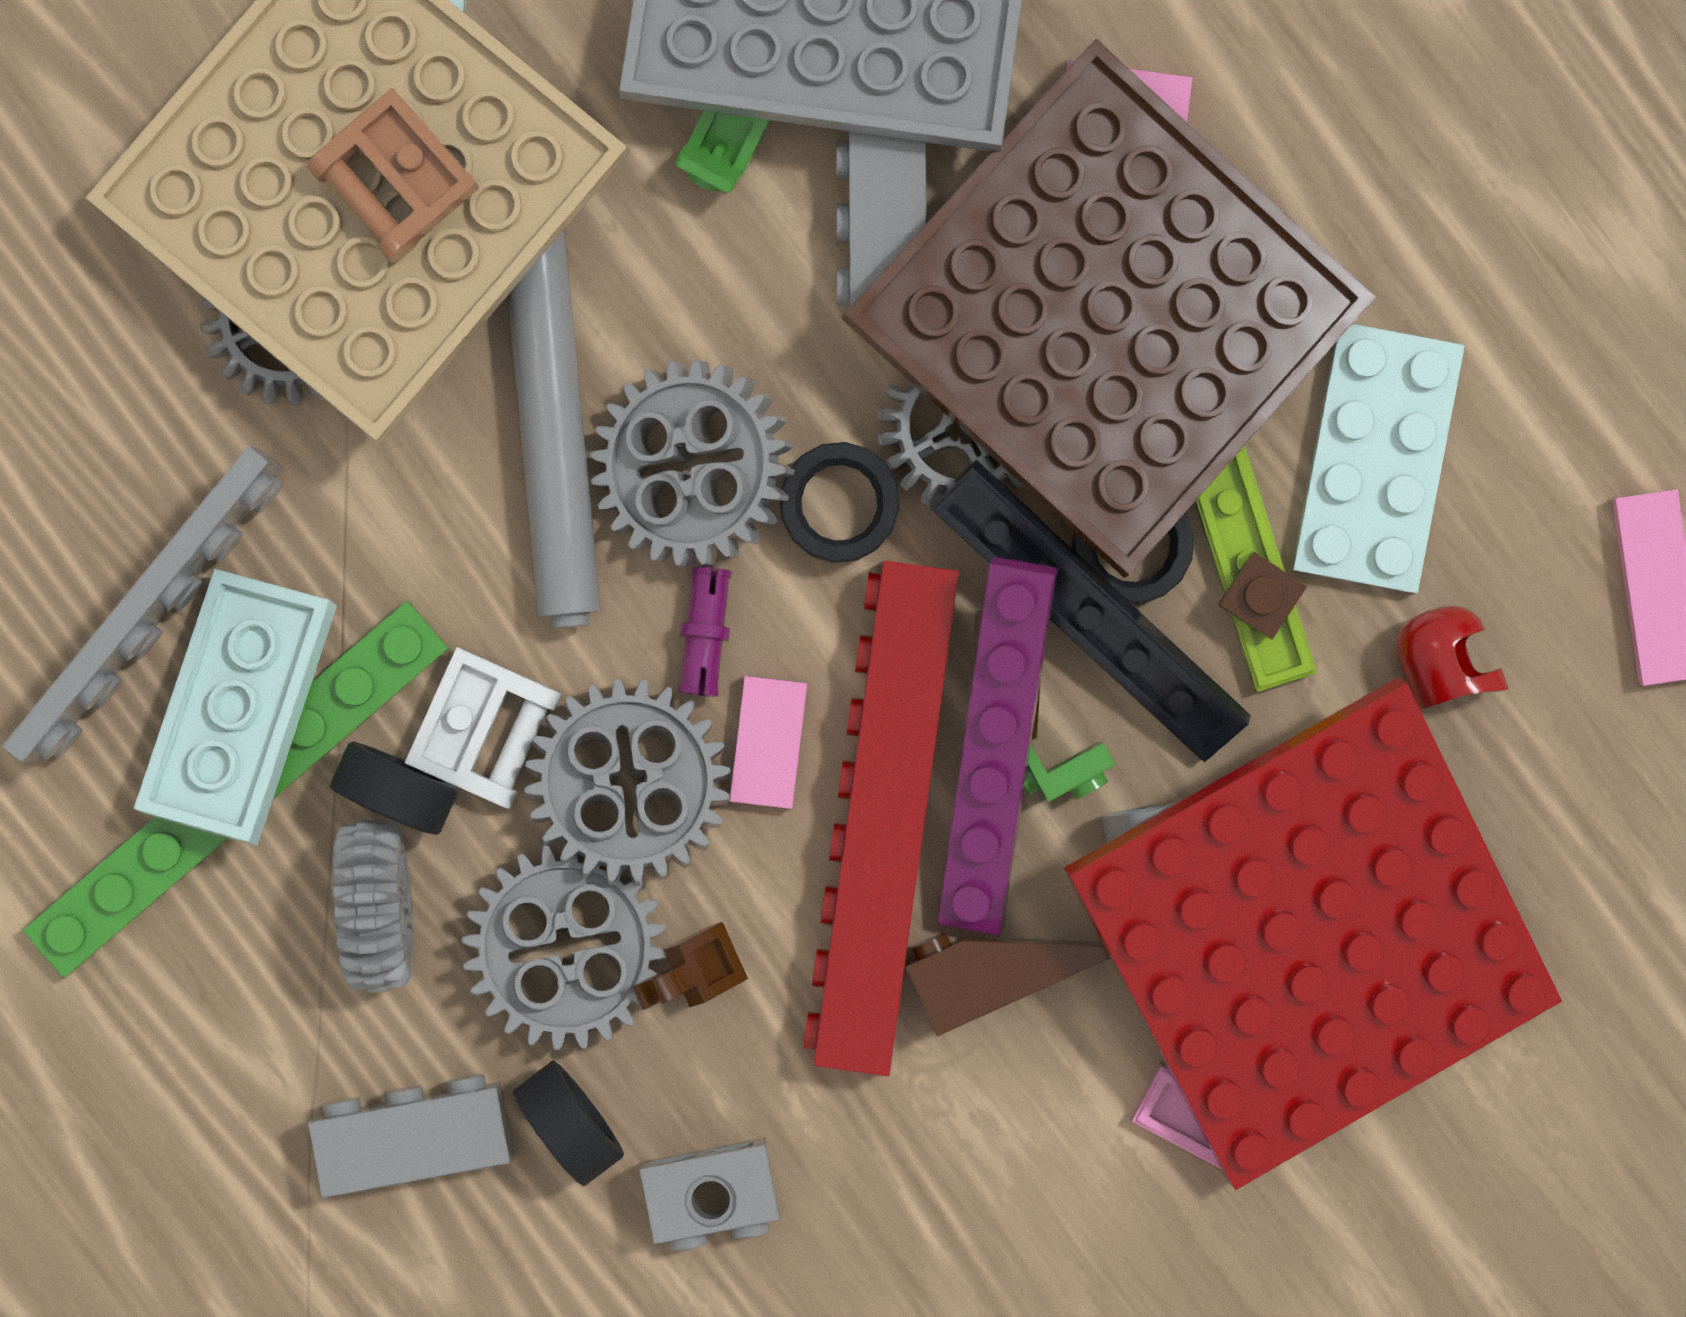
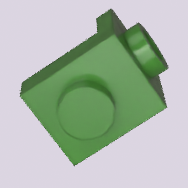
(721, 150)
(1077, 774)

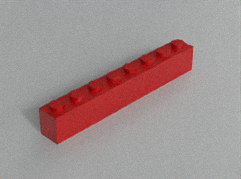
(884, 818)

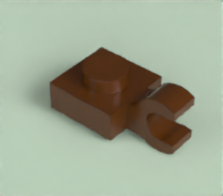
(700, 969)

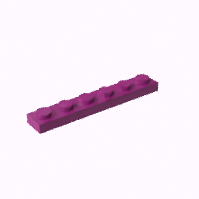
(997, 745)

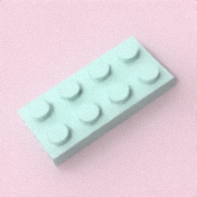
(1378, 458)
(235, 707)

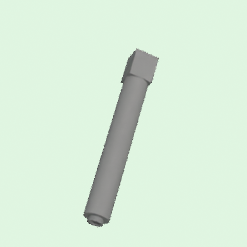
(553, 441)

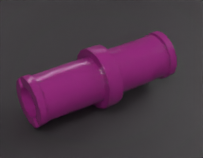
(704, 631)

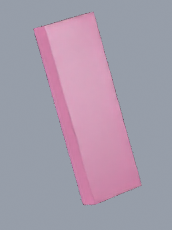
(1654, 582)

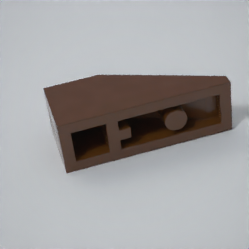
(984, 974)

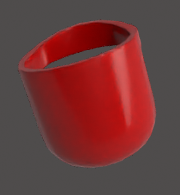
(1437, 658)

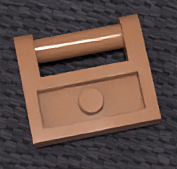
(410, 162)

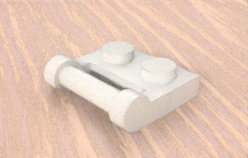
(463, 719)

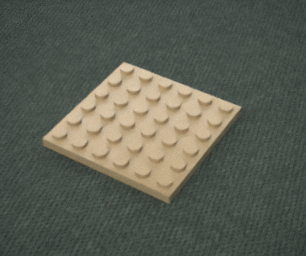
(240, 218)

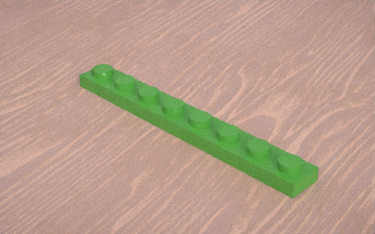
(168, 851)

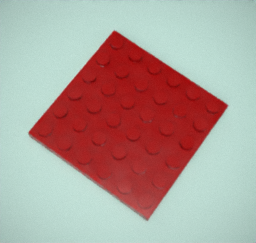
(1314, 933)

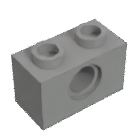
(739, 1167)

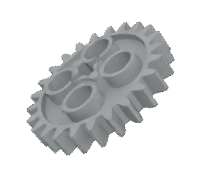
(699, 519)
(570, 787)
(575, 1004)

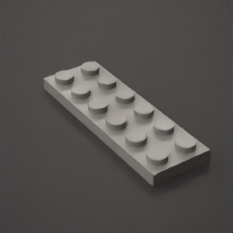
(132, 624)

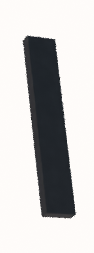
(1095, 613)

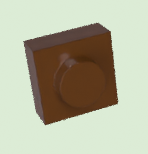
(1262, 595)

